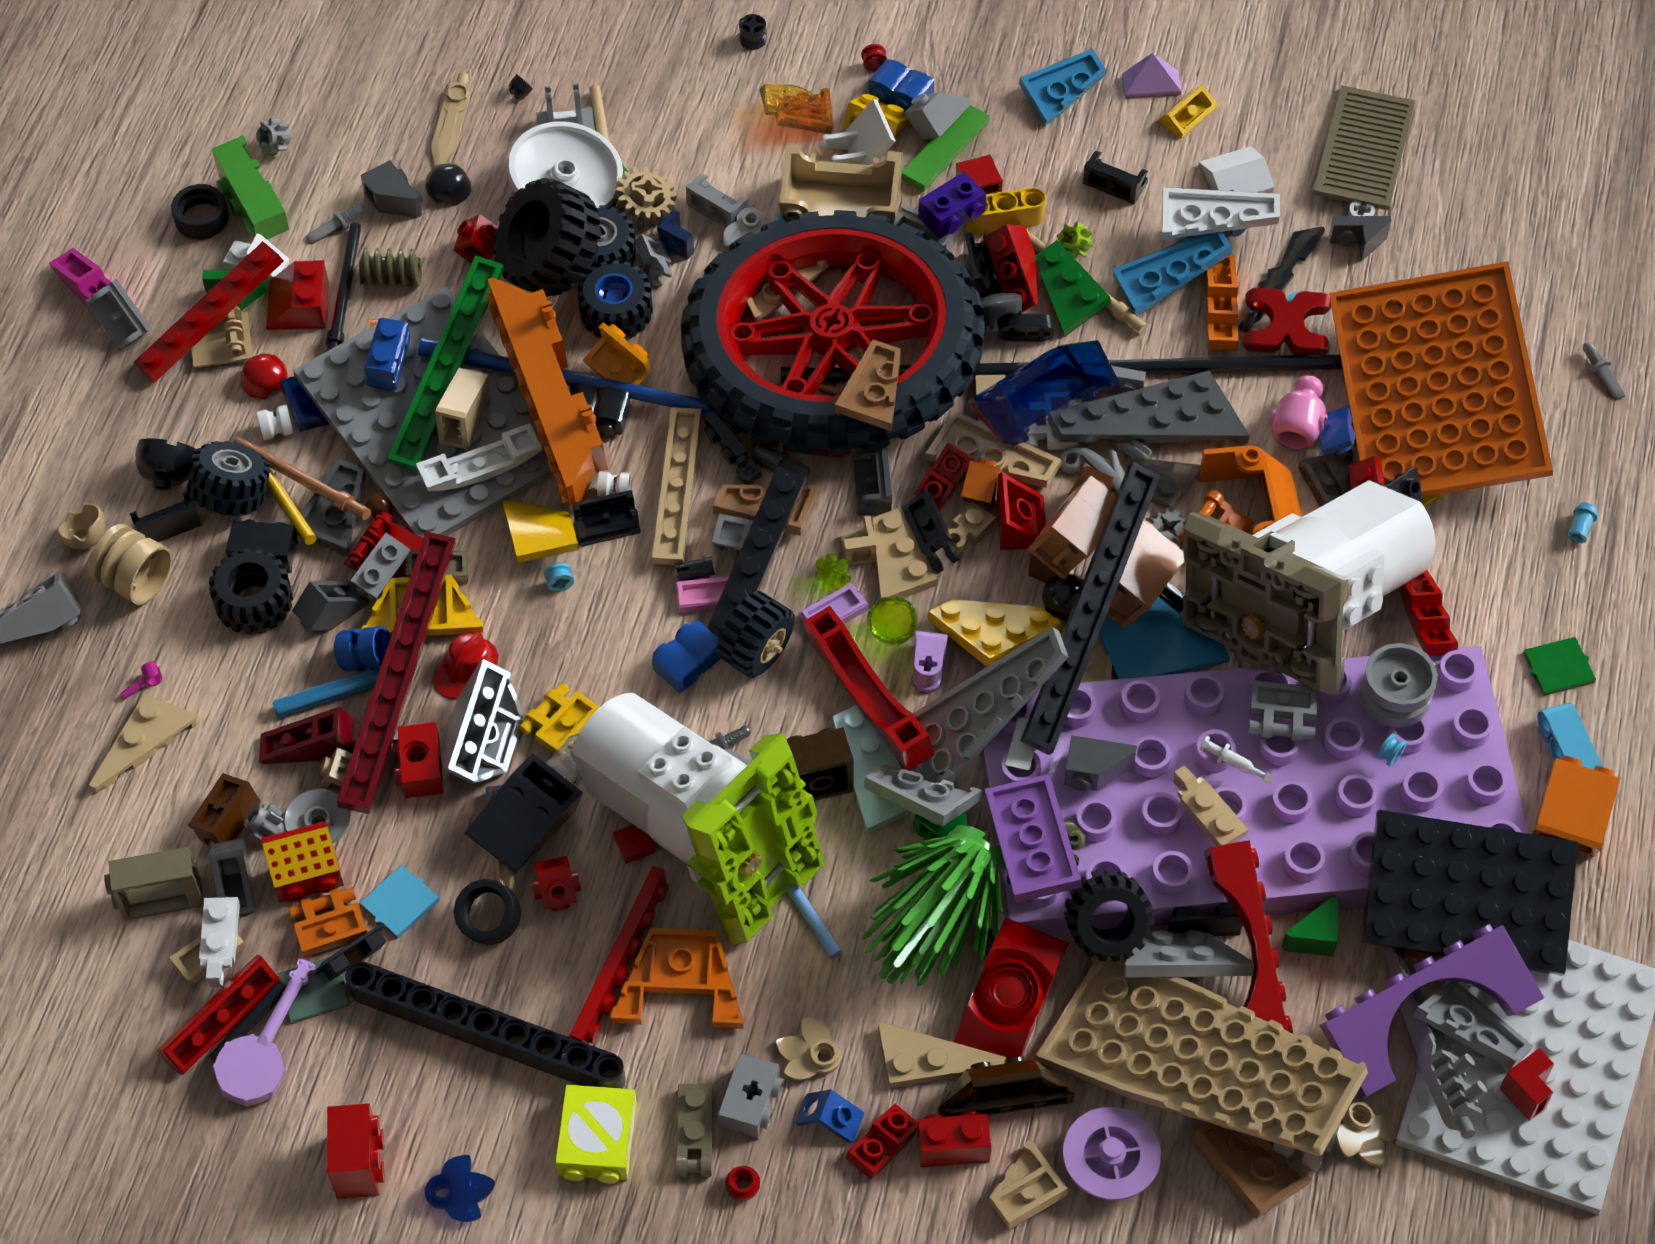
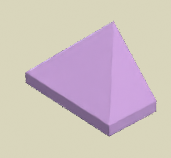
(1151, 78)

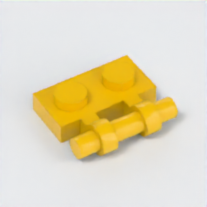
(567, 721)

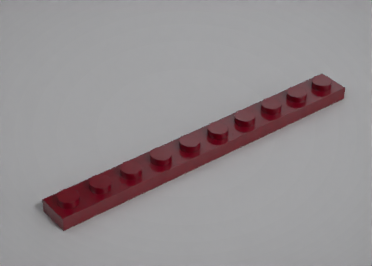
(396, 673)

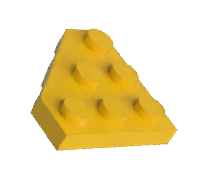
(990, 628)

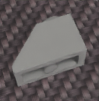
(935, 113)

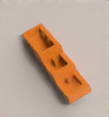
(1222, 305)

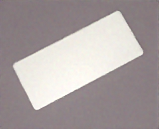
(1020, 754)

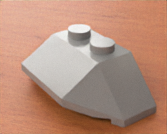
(483, 726)

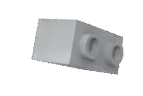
(749, 1078)

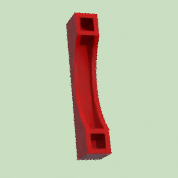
(889, 718)
(1234, 876)

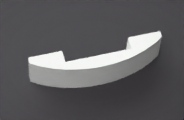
(481, 463)

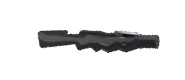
(1299, 247)

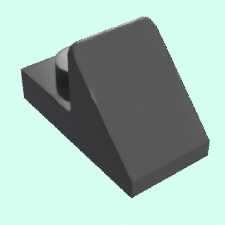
(1361, 230)

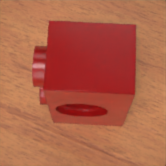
(420, 777)

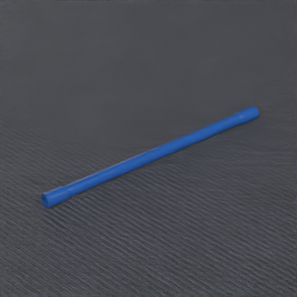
(636, 392)

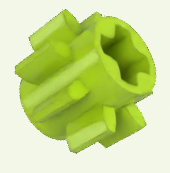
(1075, 239)

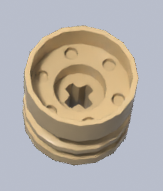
(130, 564)

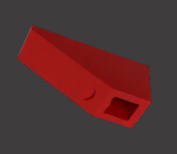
(1014, 262)

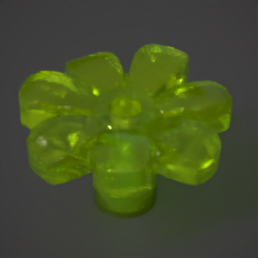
(832, 572)

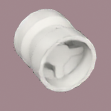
(275, 422)
(608, 482)

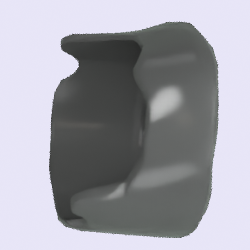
(999, 305)

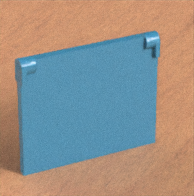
(1158, 645)

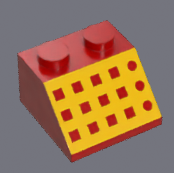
(302, 862)

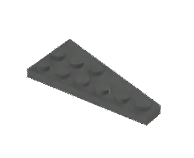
(1157, 414)

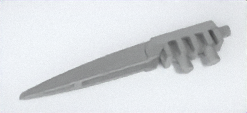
(1440, 1067)

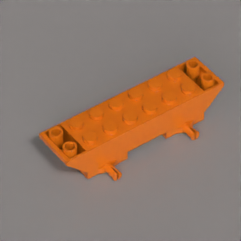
(536, 356)

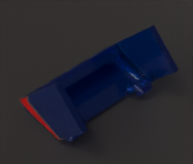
(1042, 387)

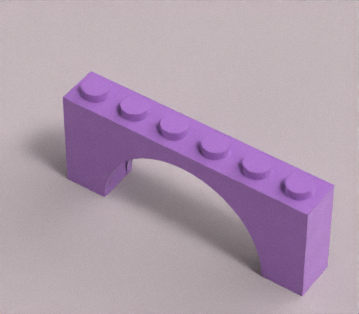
(1485, 963)

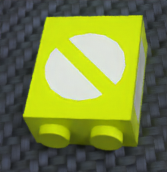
(596, 1133)

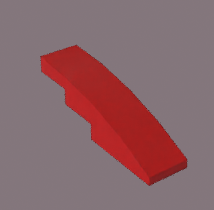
(1427, 615)

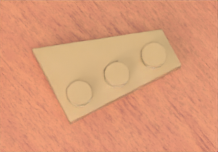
(900, 562)

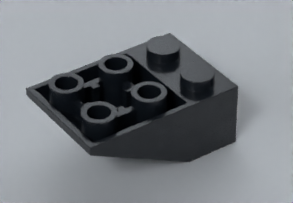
(524, 813)

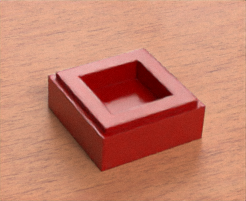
(633, 843)

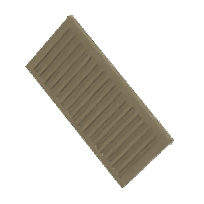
(1364, 147)

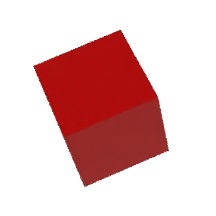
(983, 172)
(1526, 1084)

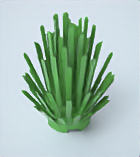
(959, 874)

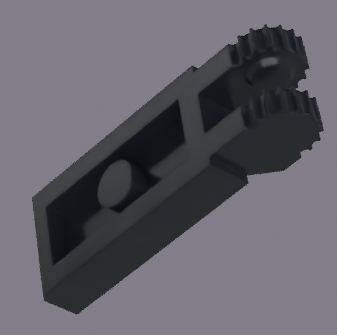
(930, 530)

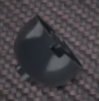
(163, 462)

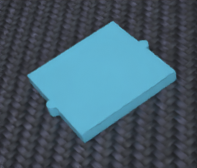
(399, 901)

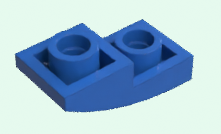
(1337, 432)

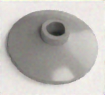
(318, 806)

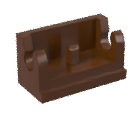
(224, 810)

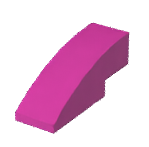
(79, 274)

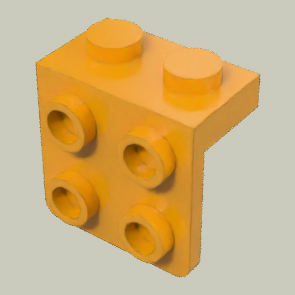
(617, 359)

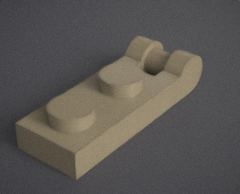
(694, 1129)

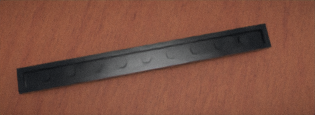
(1091, 607)

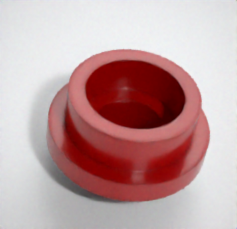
(742, 1173)

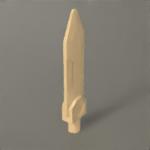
(451, 119)

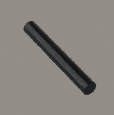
(252, 1016)

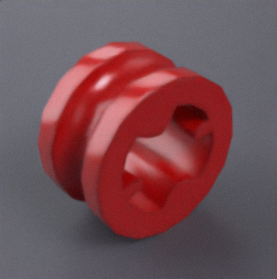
(868, 54)

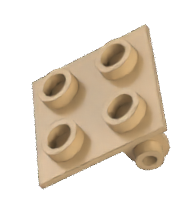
(225, 342)

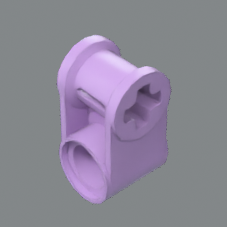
(928, 660)

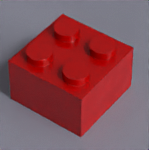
(354, 1151)

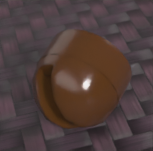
(378, 504)

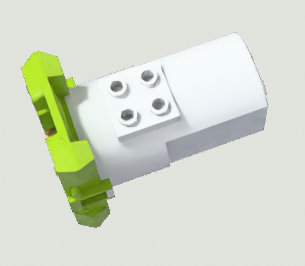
(732, 823)

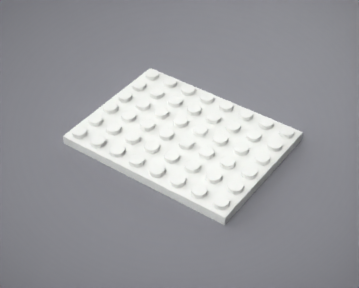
(1596, 1036)

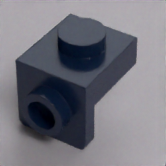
(675, 238)

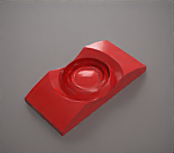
(1011, 990)

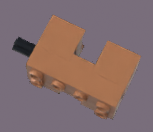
(1074, 535)

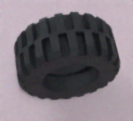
(547, 237)

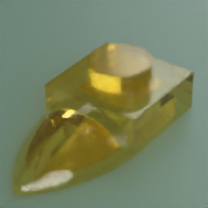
(770, 93)

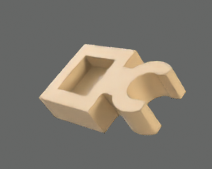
(970, 524)

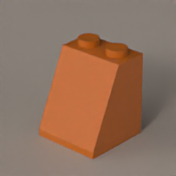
(1577, 804)

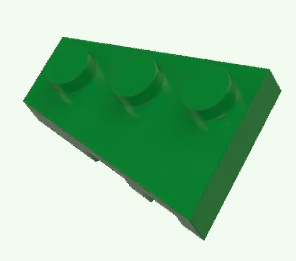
(1070, 287)

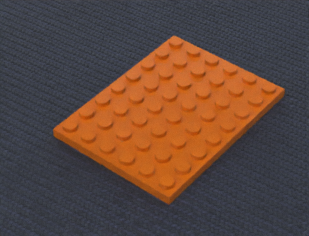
(1442, 379)

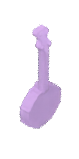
(252, 1066)

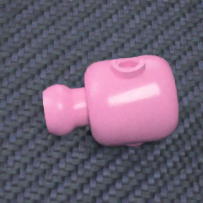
(1300, 415)

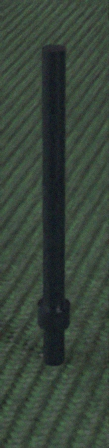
(335, 335)

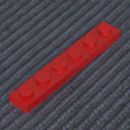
(208, 311)
(615, 967)

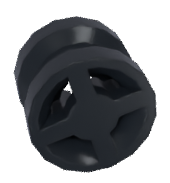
(752, 31)

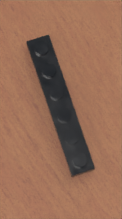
(759, 544)

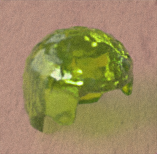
(892, 620)

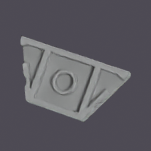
(1186, 956)

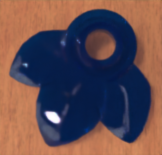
(464, 1189)

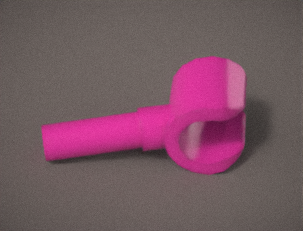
(151, 677)

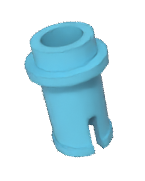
(1585, 515)

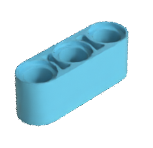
(1567, 735)

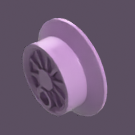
(1111, 1153)

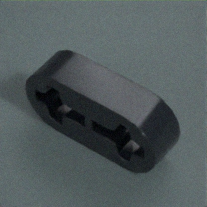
(1026, 327)

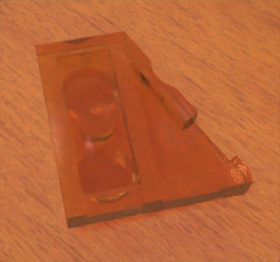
(806, 112)

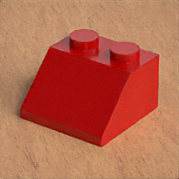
(298, 297)

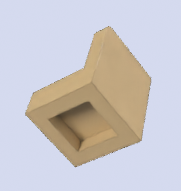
(859, 545)

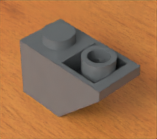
(390, 191)

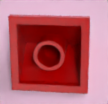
(1018, 513)

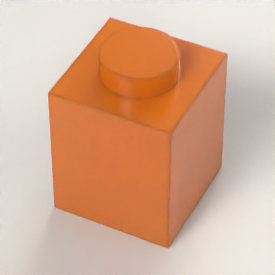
(981, 482)

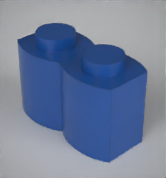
(898, 84)
(686, 656)

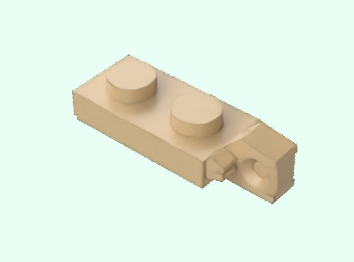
(1208, 809)

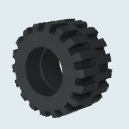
(246, 571)
(1124, 936)

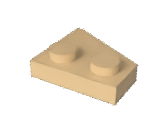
(1027, 1188)

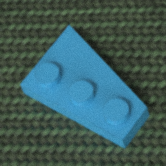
(1061, 84)

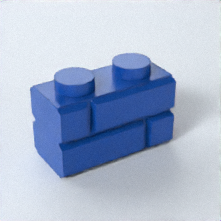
(387, 354)

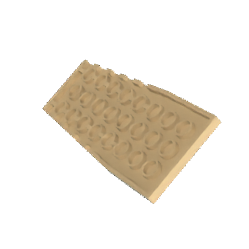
(1201, 1058)

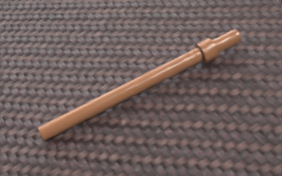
(341, 500)

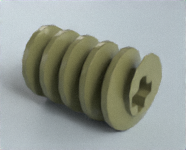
(390, 268)

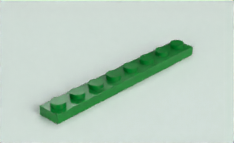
(446, 359)

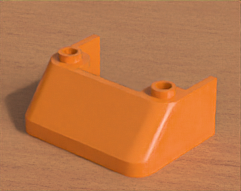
(1254, 462)

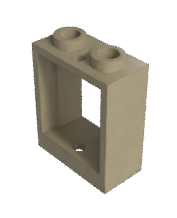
(154, 883)

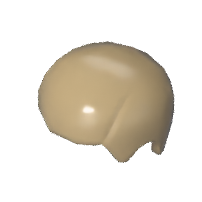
(83, 528)

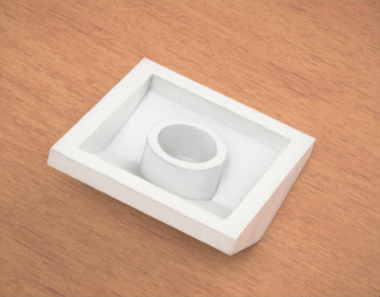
(1238, 171)

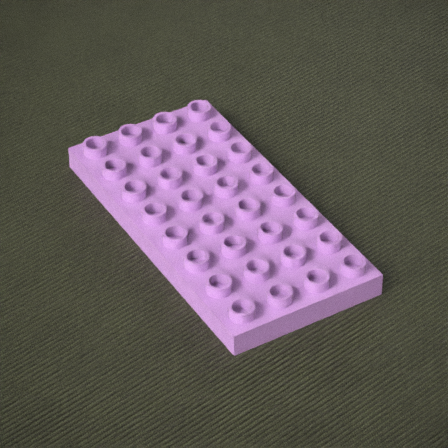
(1306, 824)

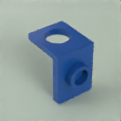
(833, 1113)

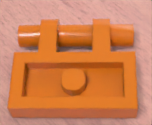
(331, 928)

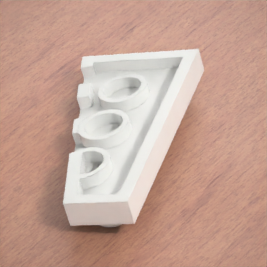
(1212, 211)

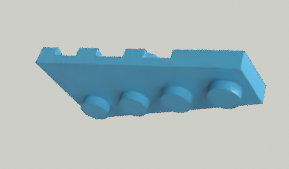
(1166, 270)

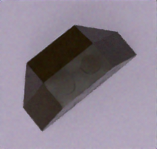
(1006, 1089)

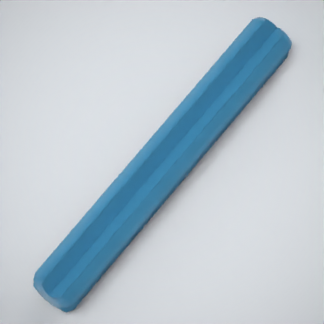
(325, 692)

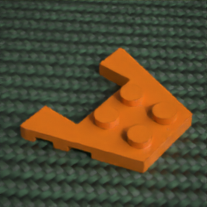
(680, 964)

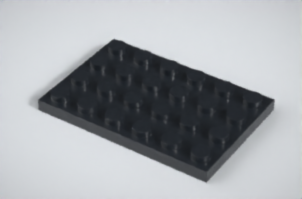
(1450, 878)

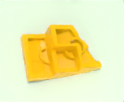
(538, 530)

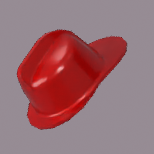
(460, 662)

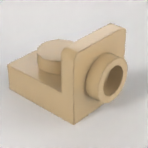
(334, 768)

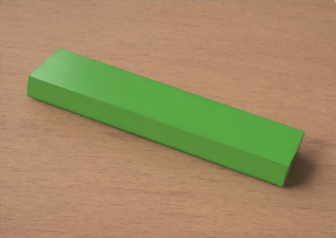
(943, 150)

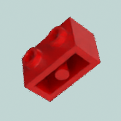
(954, 1139)

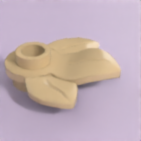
(805, 1049)
(1365, 1135)

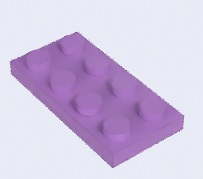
(1033, 838)

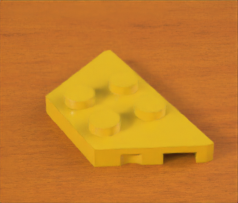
(451, 615)

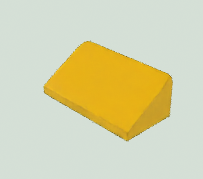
(1188, 111)

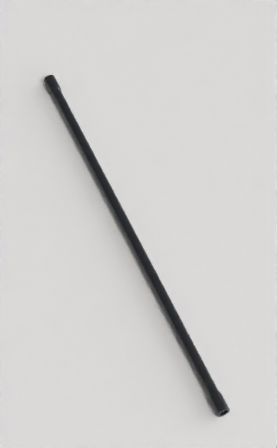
(1150, 366)

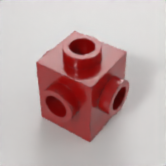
(475, 238)
(556, 884)

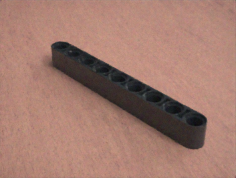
(475, 1015)

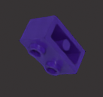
(952, 205)

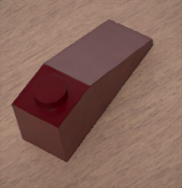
(310, 738)

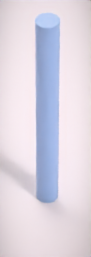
(814, 921)

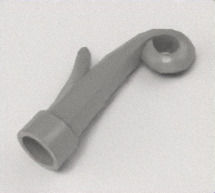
(1094, 461)

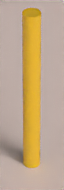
(290, 509)

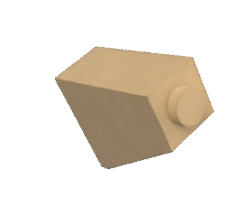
(461, 408)

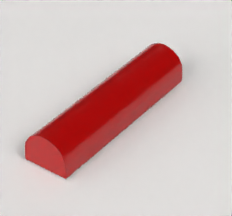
(218, 1015)

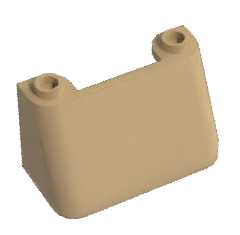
(839, 186)

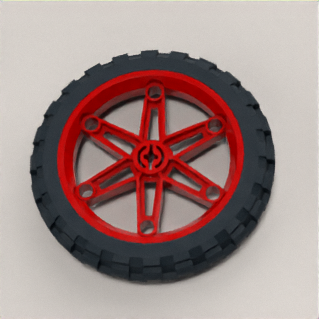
(871, 247)

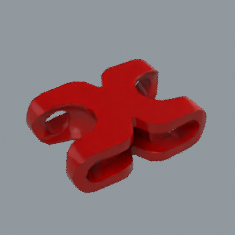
(1286, 322)

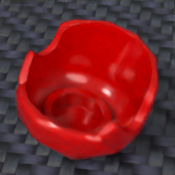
(262, 375)

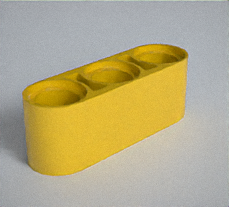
(1010, 207)

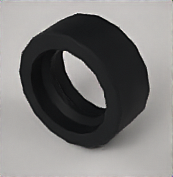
(196, 195)
(466, 899)

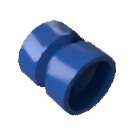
(361, 648)

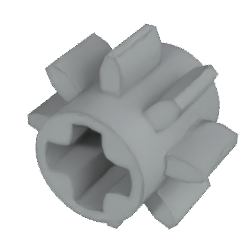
(273, 135)
(264, 822)

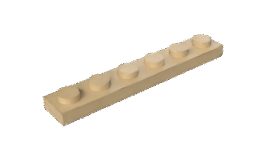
(677, 486)

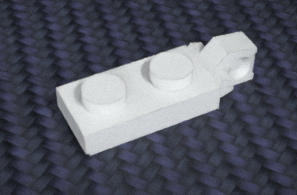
(218, 937)

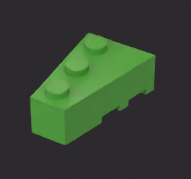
(248, 191)

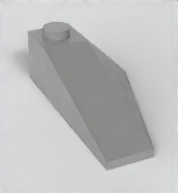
(42, 610)

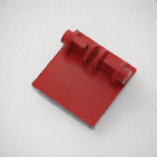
(381, 525)

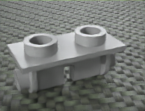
(380, 566)

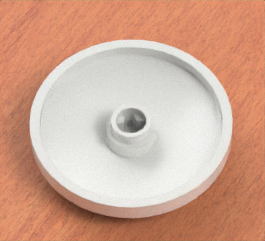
(569, 155)

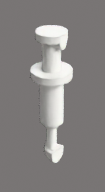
(1234, 759)

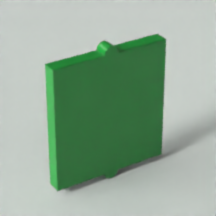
(1559, 666)

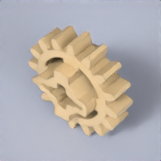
(645, 195)

